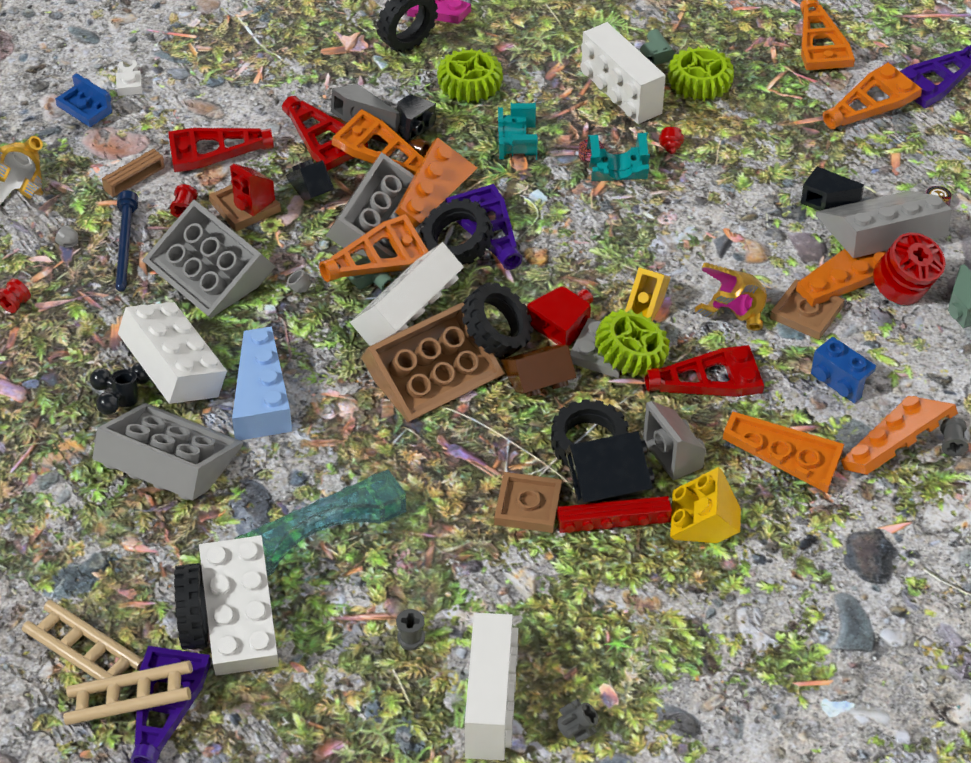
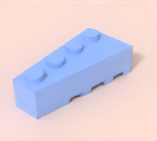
(260, 394)

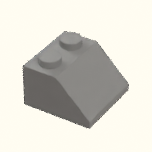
(672, 441)

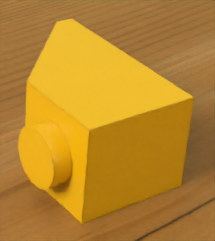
(648, 292)

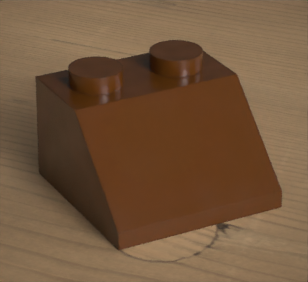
(539, 369)

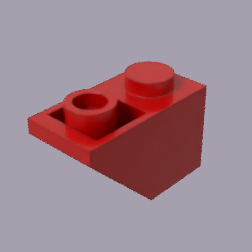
(251, 189)

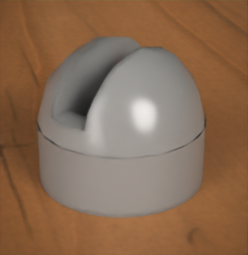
(67, 237)
(299, 281)

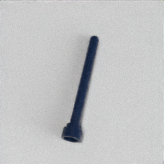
(127, 203)

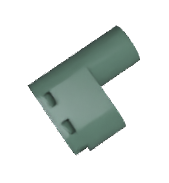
(657, 48)
(382, 280)

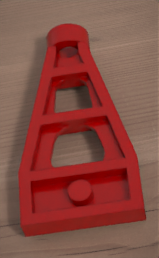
(185, 152)
(327, 152)
(739, 364)

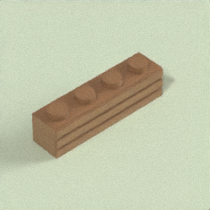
(133, 172)

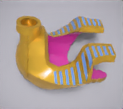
(739, 293)

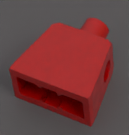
(561, 314)

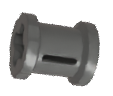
(954, 437)
(410, 626)

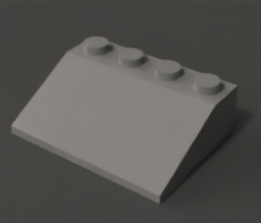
(372, 204)
(878, 222)
(207, 261)
(165, 450)

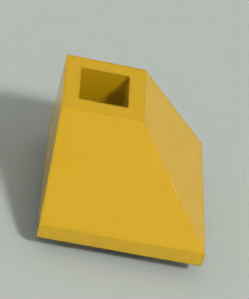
(705, 509)

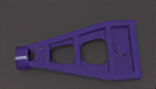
(933, 93)
(492, 200)
(151, 740)

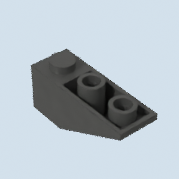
(350, 99)

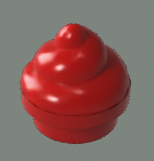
(671, 139)

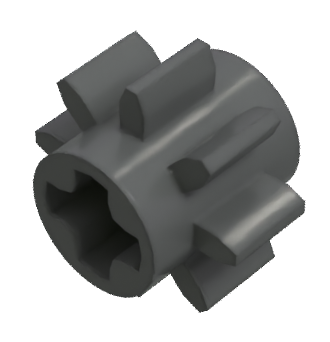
(577, 720)

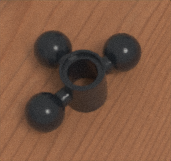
(123, 385)

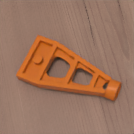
(825, 56)
(889, 80)
(361, 129)
(400, 235)

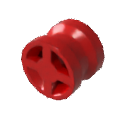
(14, 295)

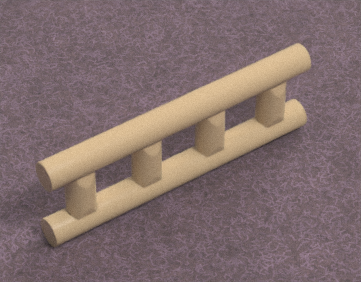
(79, 629)
(143, 699)

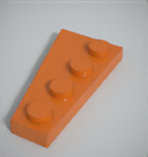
(838, 277)
(793, 451)

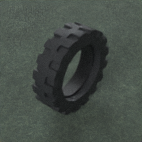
(415, 32)
(454, 211)
(482, 330)
(583, 413)
(190, 606)

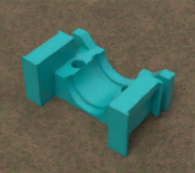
(512, 130)
(622, 166)

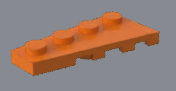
(434, 181)
(897, 431)

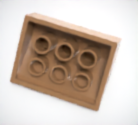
(430, 364)

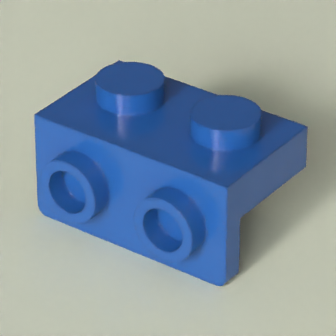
(85, 101)
(841, 369)

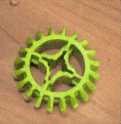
(700, 73)
(470, 75)
(633, 339)

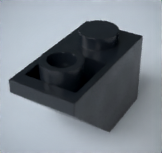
(415, 116)
(310, 179)
(830, 190)

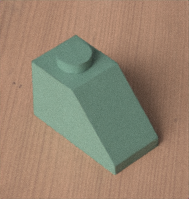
(961, 297)

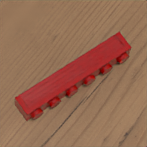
(614, 514)

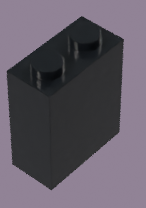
(609, 468)

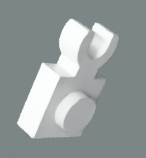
(128, 80)

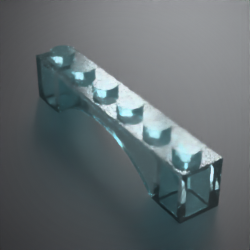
(369, 501)

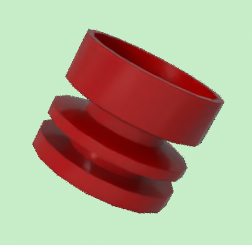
(909, 268)

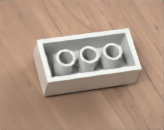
(622, 73)
(408, 295)
(172, 352)
(238, 605)
(491, 687)

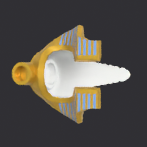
(21, 168)

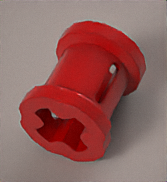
(184, 195)

